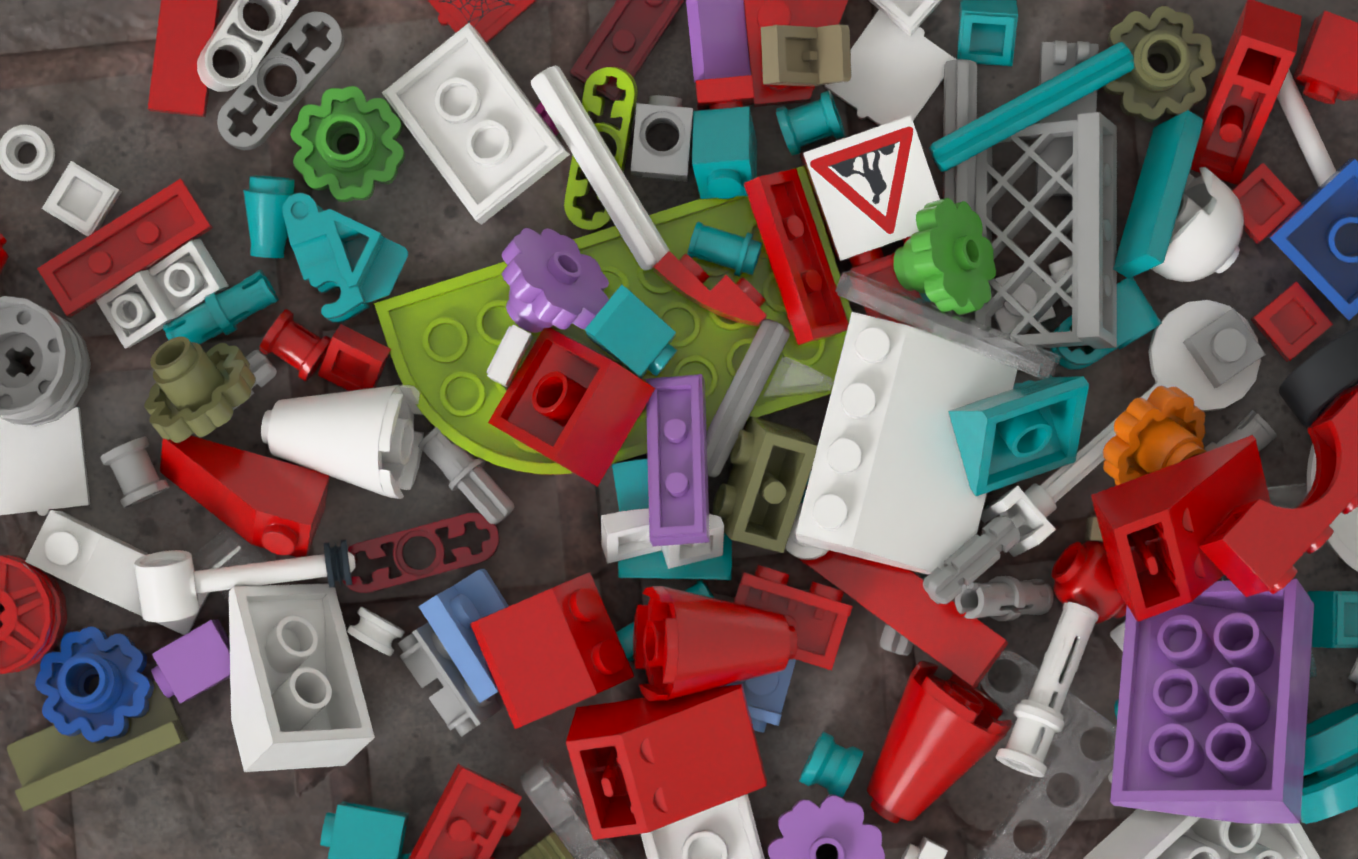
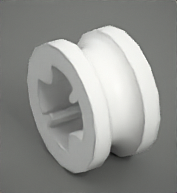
(375, 631)

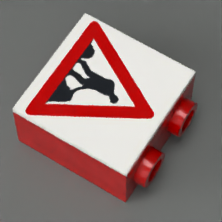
(870, 189)

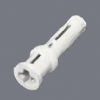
(1040, 714)

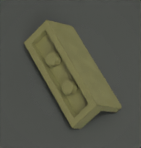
(58, 764)

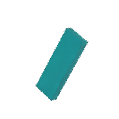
(1158, 194)

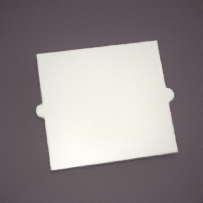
(891, 72)
(43, 466)

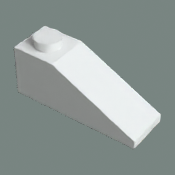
(95, 563)

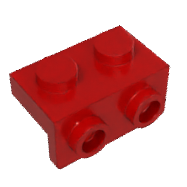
(815, 614)

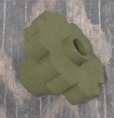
(1185, 58)
(196, 388)

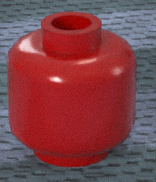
(1086, 579)

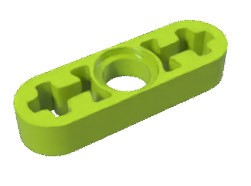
(594, 103)

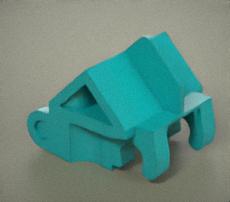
(341, 254)

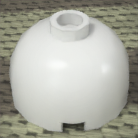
(1204, 230)

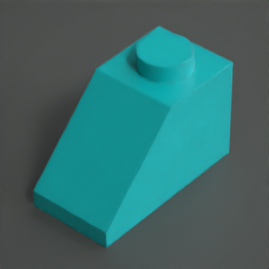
(632, 334)

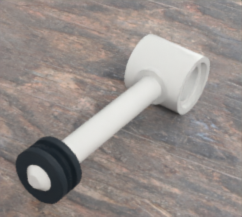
(171, 585)

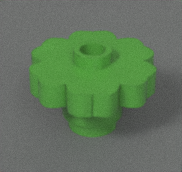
(342, 115)
(948, 257)

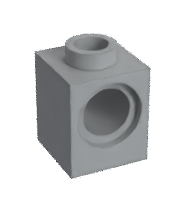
(662, 164)

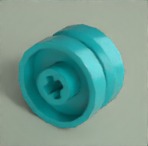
(1333, 758)

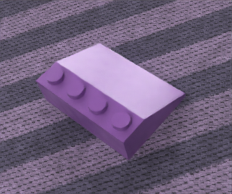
(1216, 707)

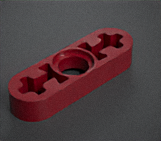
(464, 555)

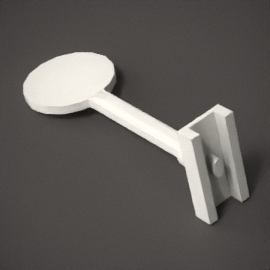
(1171, 367)

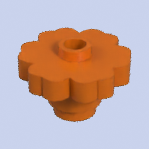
(1154, 434)

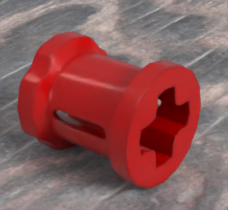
(295, 345)

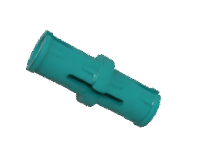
(224, 310)

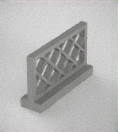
(1092, 224)

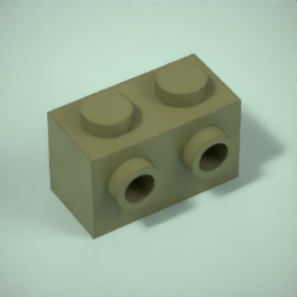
(765, 484)

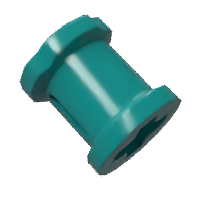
(810, 123)

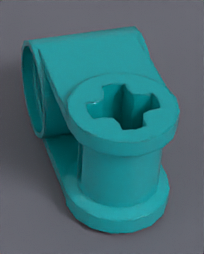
(1134, 320)

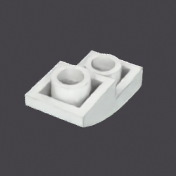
(162, 293)

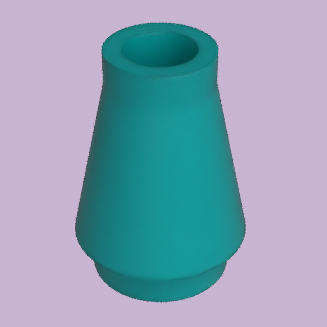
(265, 214)

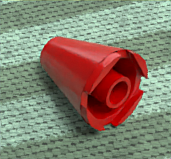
(705, 643)
(932, 742)

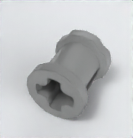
(134, 472)

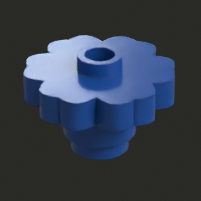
(120, 692)

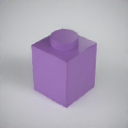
(193, 662)

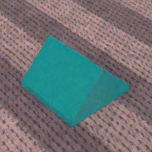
(1020, 432)

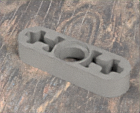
(276, 57)

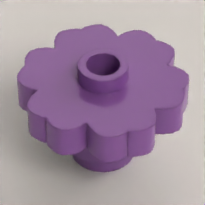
(551, 282)
(833, 823)

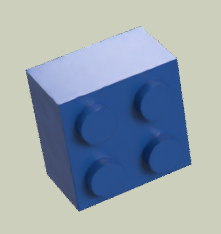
(1324, 238)

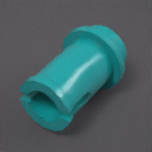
(725, 248)

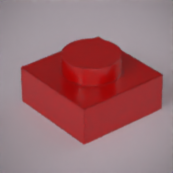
(724, 92)
(1264, 202)
(1291, 321)
(353, 360)

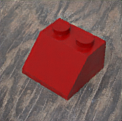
(571, 405)
(552, 650)

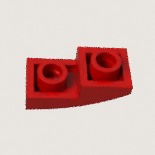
(727, 299)

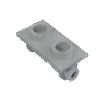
(455, 701)

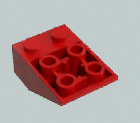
(1164, 516)
(662, 760)

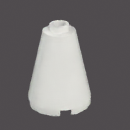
(351, 436)

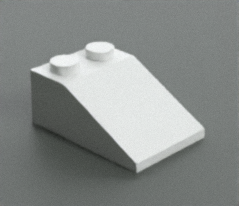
(293, 679)

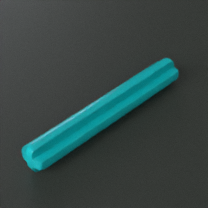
(1032, 106)

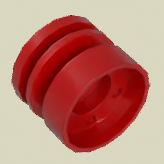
(32, 614)

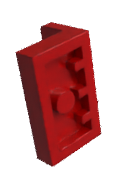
(469, 818)

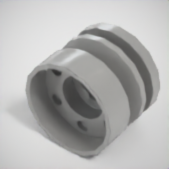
(58, 359)

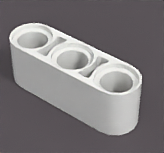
(242, 41)

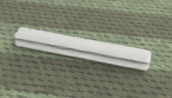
(599, 166)

